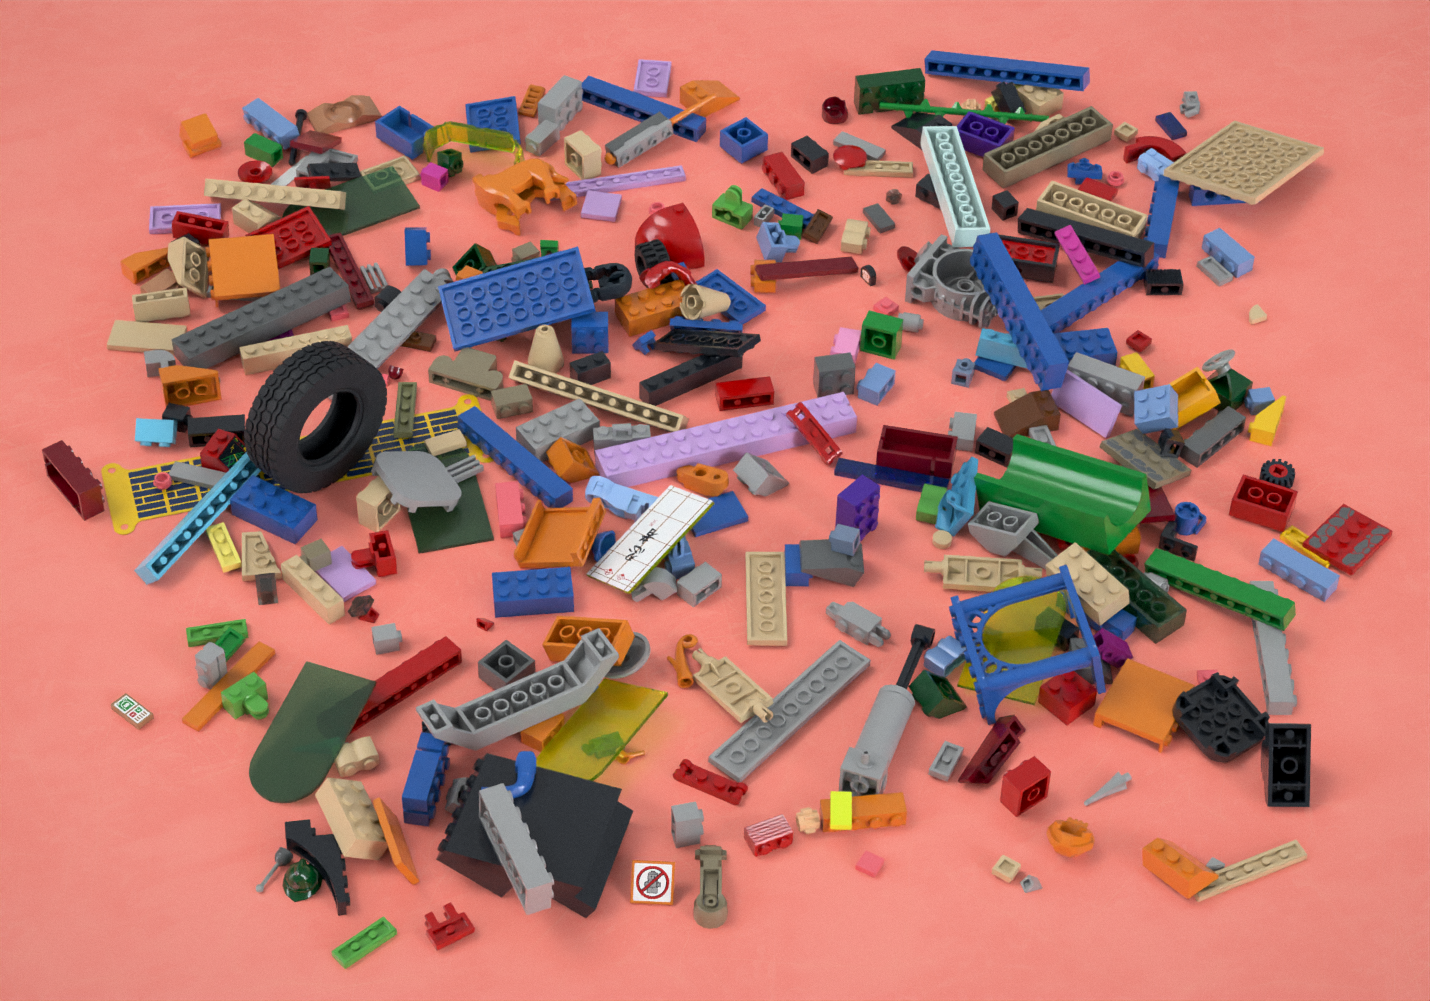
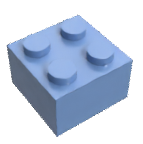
(1156, 409)

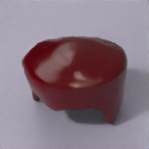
(834, 110)

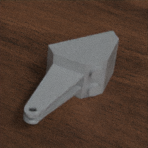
(1010, 529)

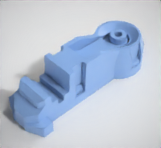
(619, 499)

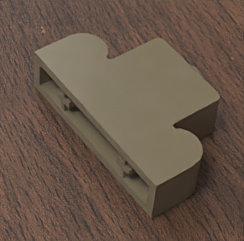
(470, 373)

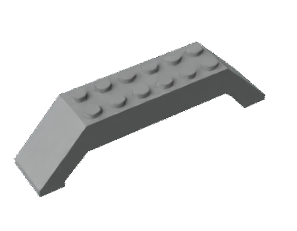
(525, 700)

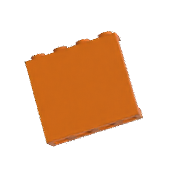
(242, 267)
(559, 535)
(1142, 703)

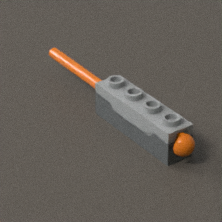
(646, 135)

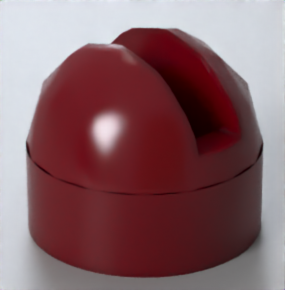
(395, 372)

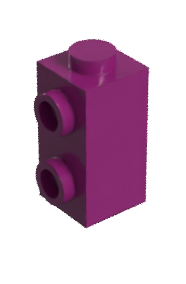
(1112, 648)

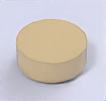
(942, 539)

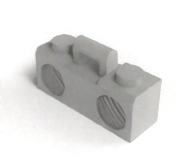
(619, 434)

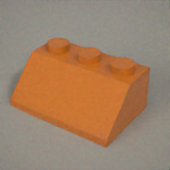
(1177, 867)

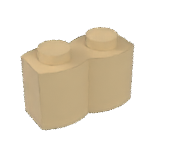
(855, 236)
(357, 756)

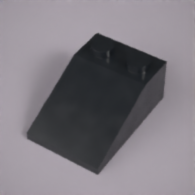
(912, 127)

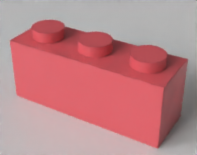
(510, 508)

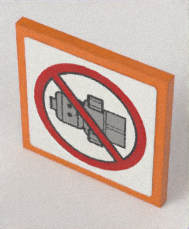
(652, 882)

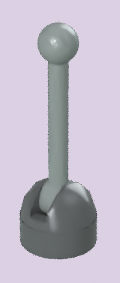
(282, 858)

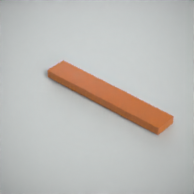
(212, 701)

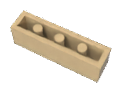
(313, 589)

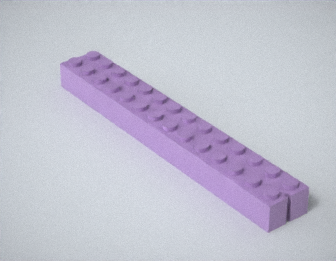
(720, 441)

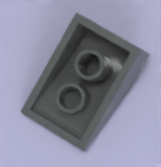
(820, 561)

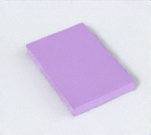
(652, 78)
(343, 577)

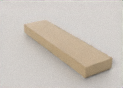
(883, 169)

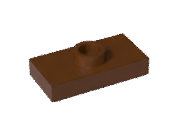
(817, 226)
(420, 341)

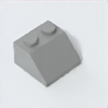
(759, 475)

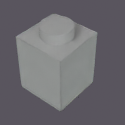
(386, 638)

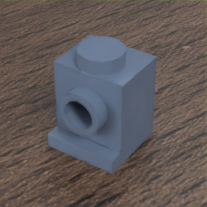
(965, 368)

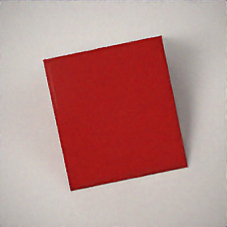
(371, 616)
(484, 623)

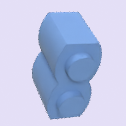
(944, 656)

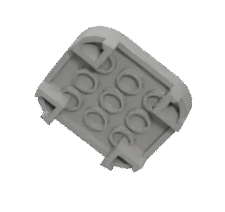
(416, 480)

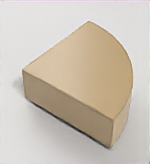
(1256, 314)

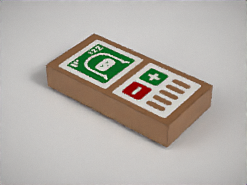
(132, 711)

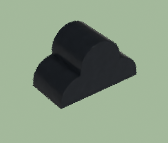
(1286, 764)

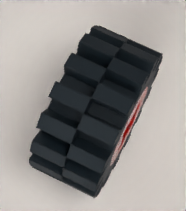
(1278, 473)

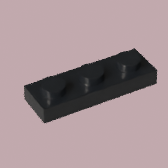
(335, 171)

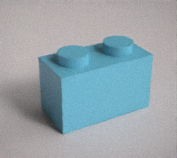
(156, 431)

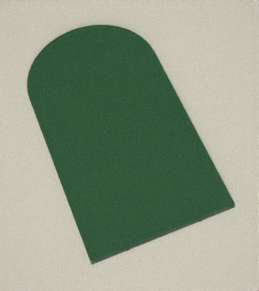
(368, 202)
(464, 525)
(308, 733)

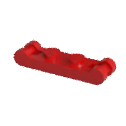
(814, 433)
(710, 782)

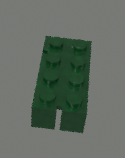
(888, 87)

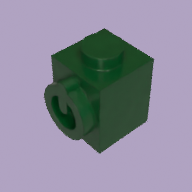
(450, 160)

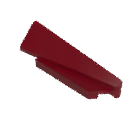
(993, 751)

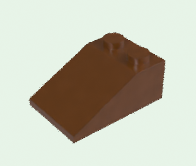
(1027, 412)

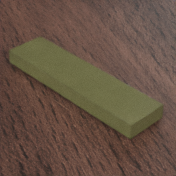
(405, 410)

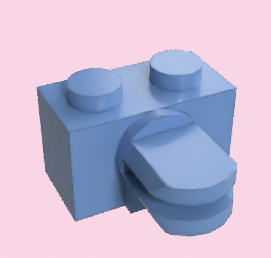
(775, 242)
(680, 559)

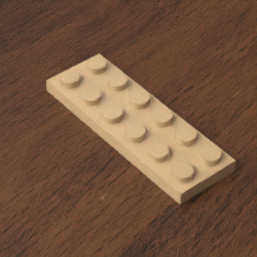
(766, 598)

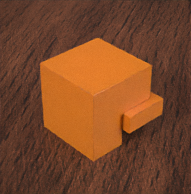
(198, 135)

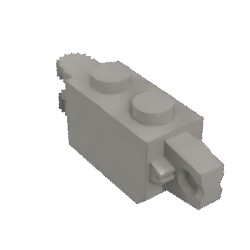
(858, 623)

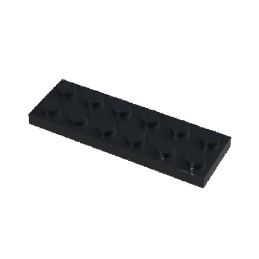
(707, 342)

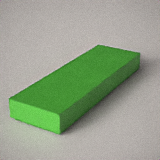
(212, 632)
(364, 942)

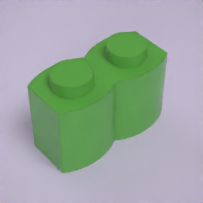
(928, 504)

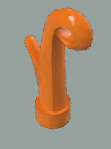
(680, 664)

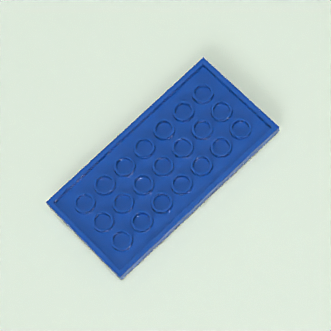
(516, 299)

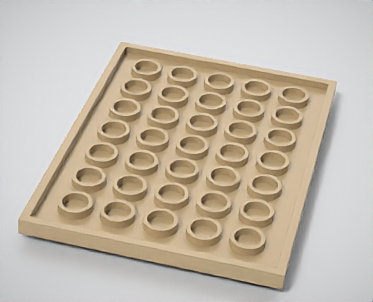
(1243, 162)

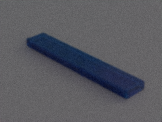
(887, 475)

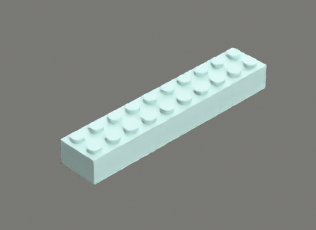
(954, 185)

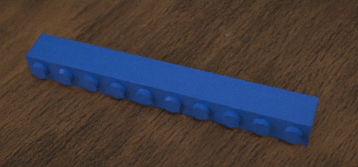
(1007, 70)
(1093, 294)

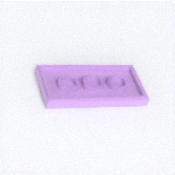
(162, 216)
(1087, 404)

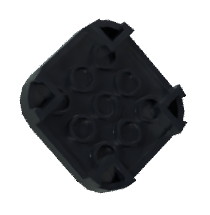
(1220, 718)

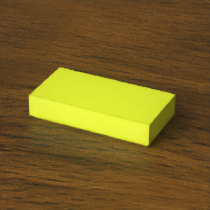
(841, 810)

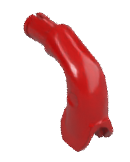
(652, 277)

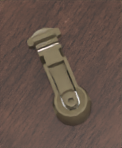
(710, 905)

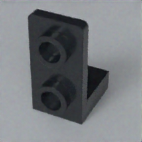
(1170, 543)

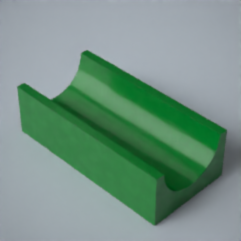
(1071, 493)

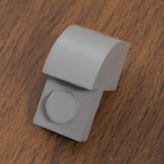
(157, 359)
(658, 582)

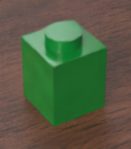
(792, 224)

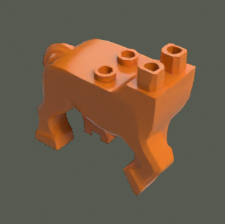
(517, 187)

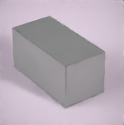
(765, 214)

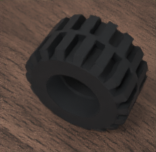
(649, 255)

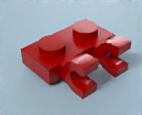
(453, 929)

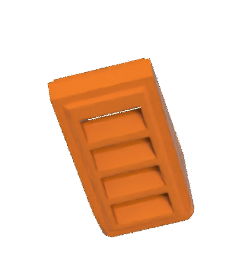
(532, 97)

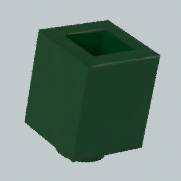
(319, 259)

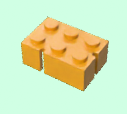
(1194, 396)

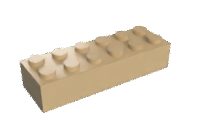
(1091, 210)

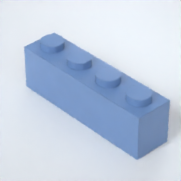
(270, 122)
(1298, 570)

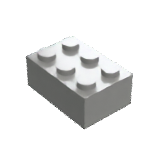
(561, 102)

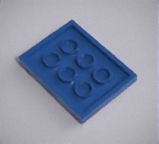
(494, 114)

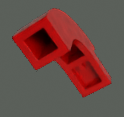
(1162, 145)

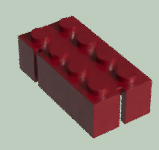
(917, 451)
(73, 480)

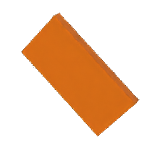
(395, 841)

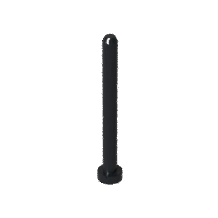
(300, 115)

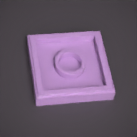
(601, 206)

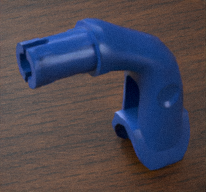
(526, 770)

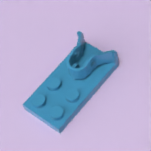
(959, 500)

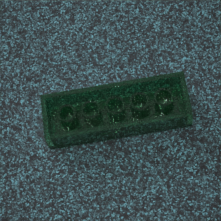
(1155, 609)

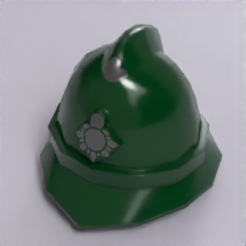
(301, 881)

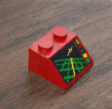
(222, 451)

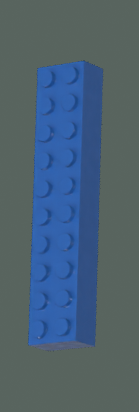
(1019, 311)

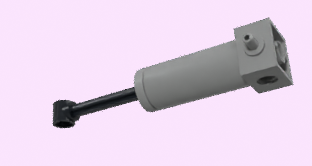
(866, 765)

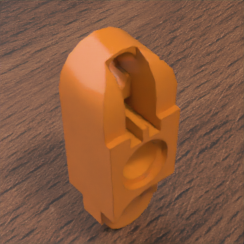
(703, 479)

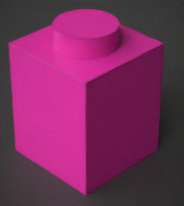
(434, 177)

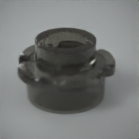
(893, 196)

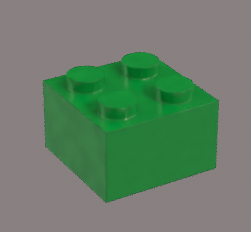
(881, 335)

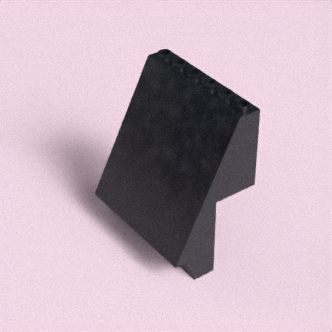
(569, 817)

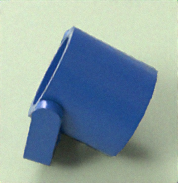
(1187, 518)

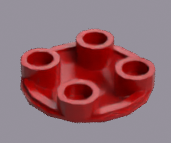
(850, 157)

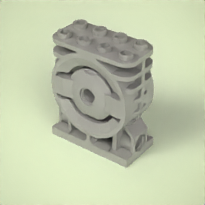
(950, 284)

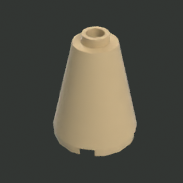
(702, 302)
(545, 350)

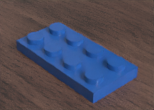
(743, 304)

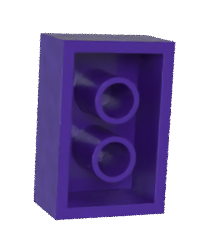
(983, 134)
(859, 506)

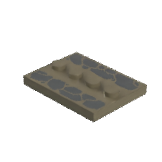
(1143, 455)

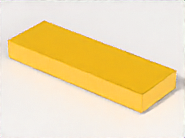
(1295, 539)

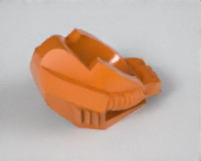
(1070, 837)

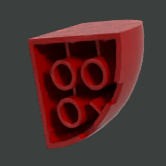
(677, 232)

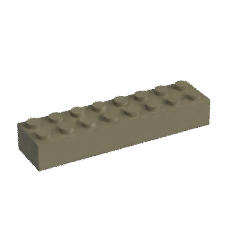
(1047, 147)

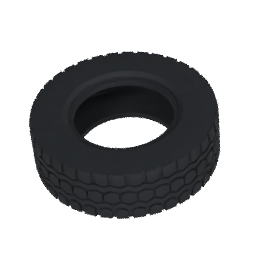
(289, 399)

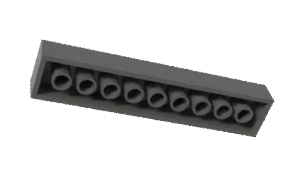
(261, 319)

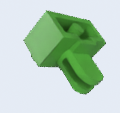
(731, 209)
(246, 697)

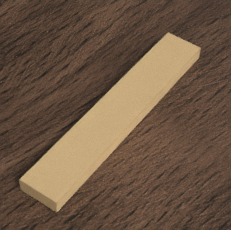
(1253, 868)

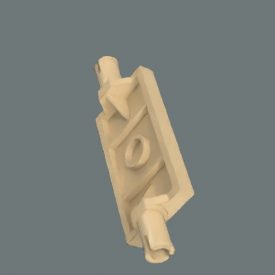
(978, 572)
(732, 688)

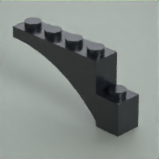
(323, 855)

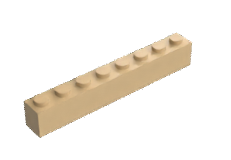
(275, 194)

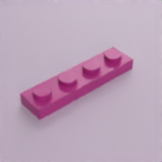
(1077, 254)

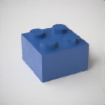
(743, 140)
(590, 333)

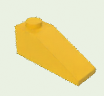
(1267, 422)

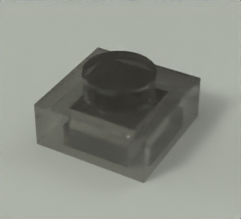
(360, 605)

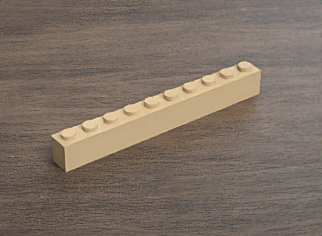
(598, 397)

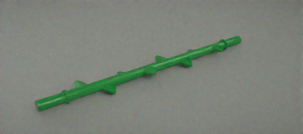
(957, 110)

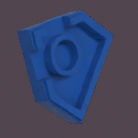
(1082, 170)

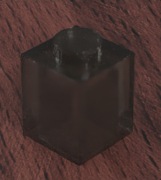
(266, 588)

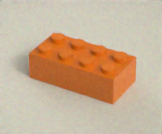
(649, 308)
(567, 633)

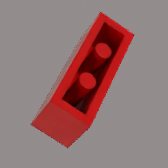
(783, 176)
(199, 227)
(744, 393)

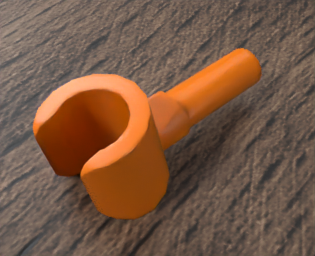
(624, 757)

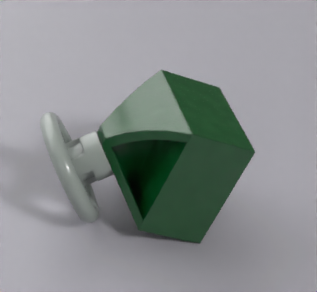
(1228, 383)

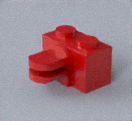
(378, 555)

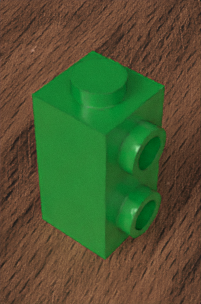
(263, 149)

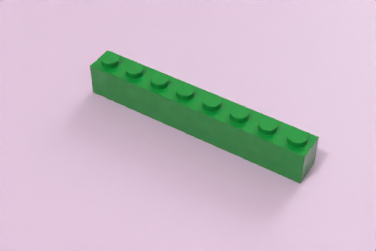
(1222, 589)

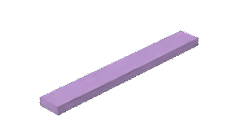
(627, 181)

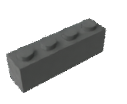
(1212, 436)

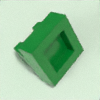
(548, 246)

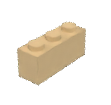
(161, 305)

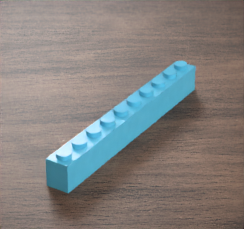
(196, 521)

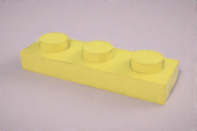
(223, 547)

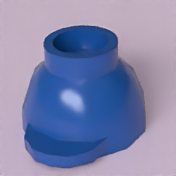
(602, 543)

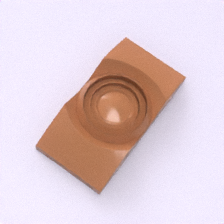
(344, 114)

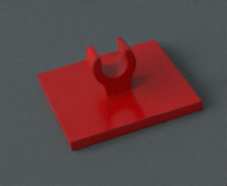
(316, 182)

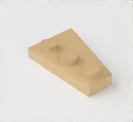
(257, 557)

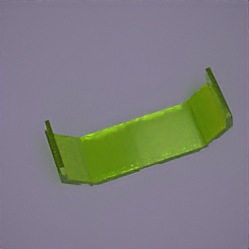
(473, 136)

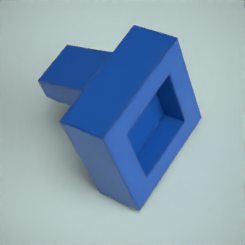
(644, 341)

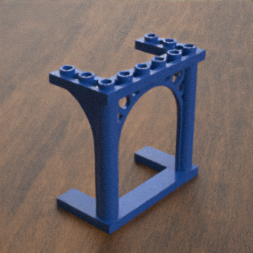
(997, 685)

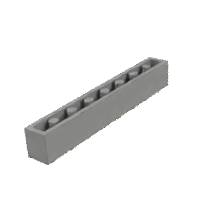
(1273, 663)

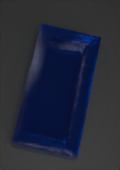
(1171, 125)

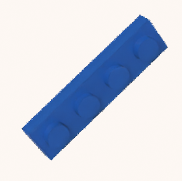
(780, 205)
(713, 325)

